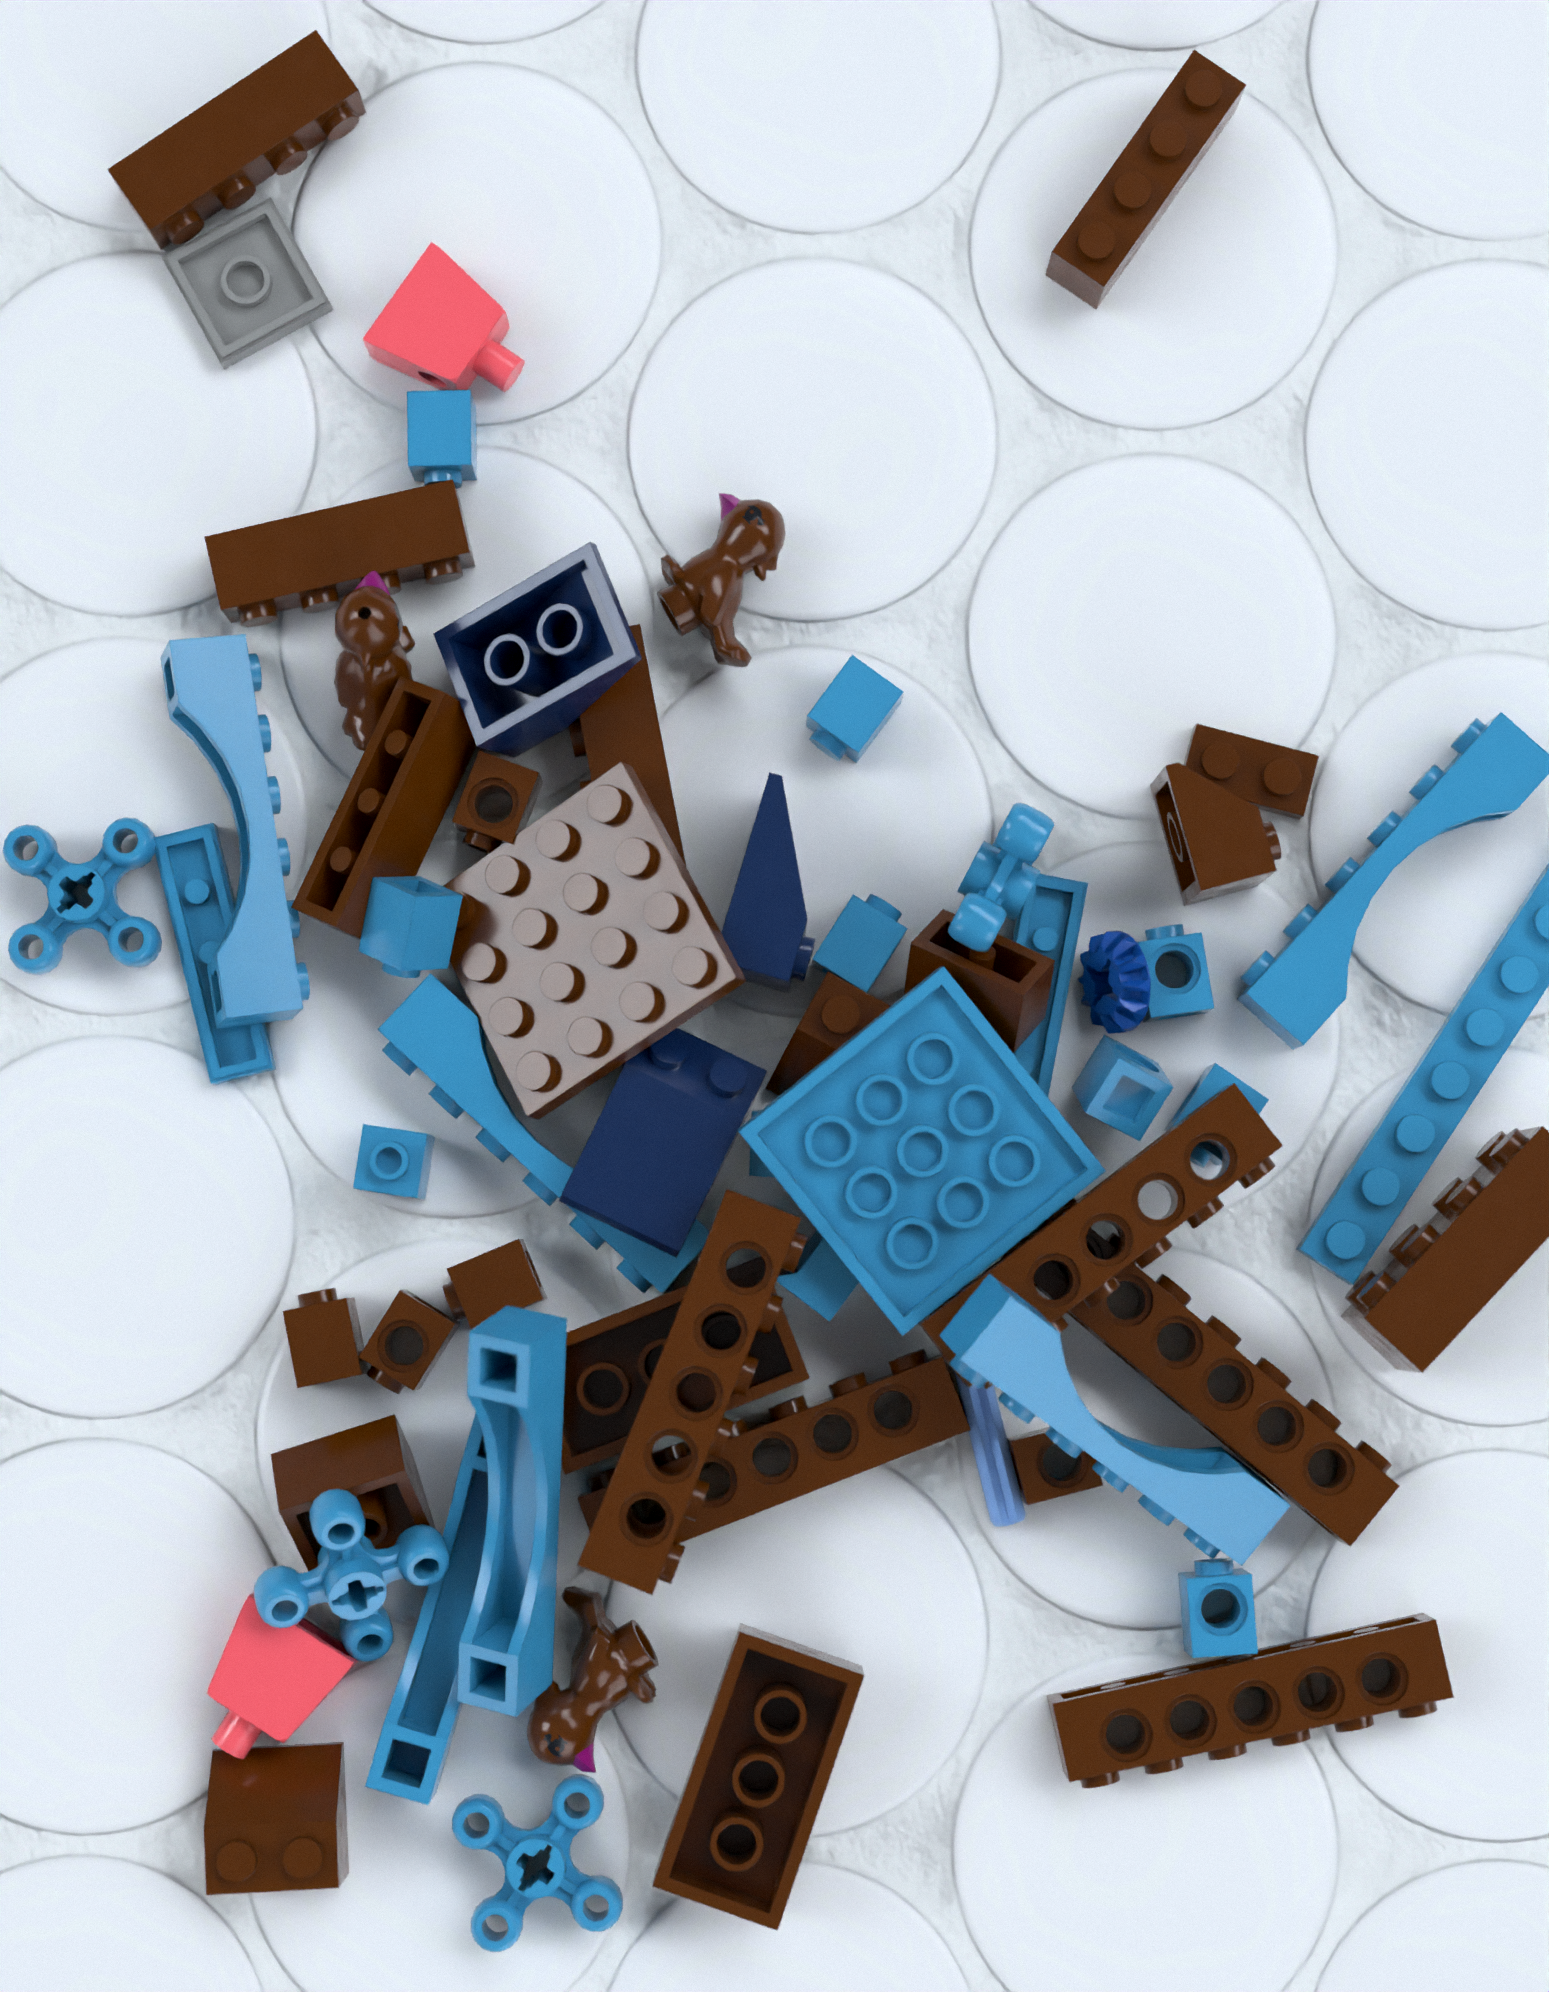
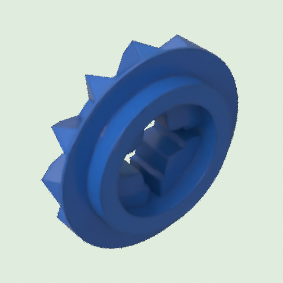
(1116, 967)

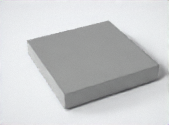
(247, 283)

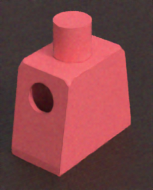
(443, 329)
(273, 1678)

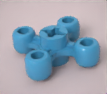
(1000, 877)
(64, 913)
(351, 1575)
(563, 1881)

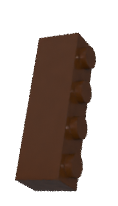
(239, 141)
(1145, 179)
(329, 551)
(627, 729)
(389, 804)

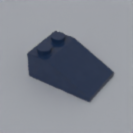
(539, 653)
(768, 906)
(663, 1139)

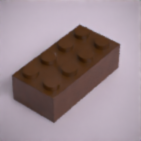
(1459, 1256)
(616, 1356)
(758, 1776)

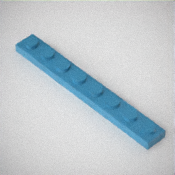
(1435, 1094)

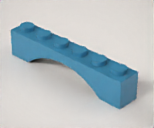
(214, 704)
(1309, 975)
(449, 1045)
(1021, 1353)
(519, 1402)
(425, 1699)

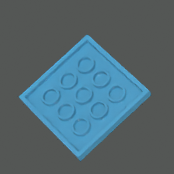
(921, 1150)

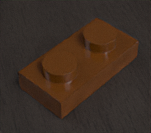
(1253, 769)

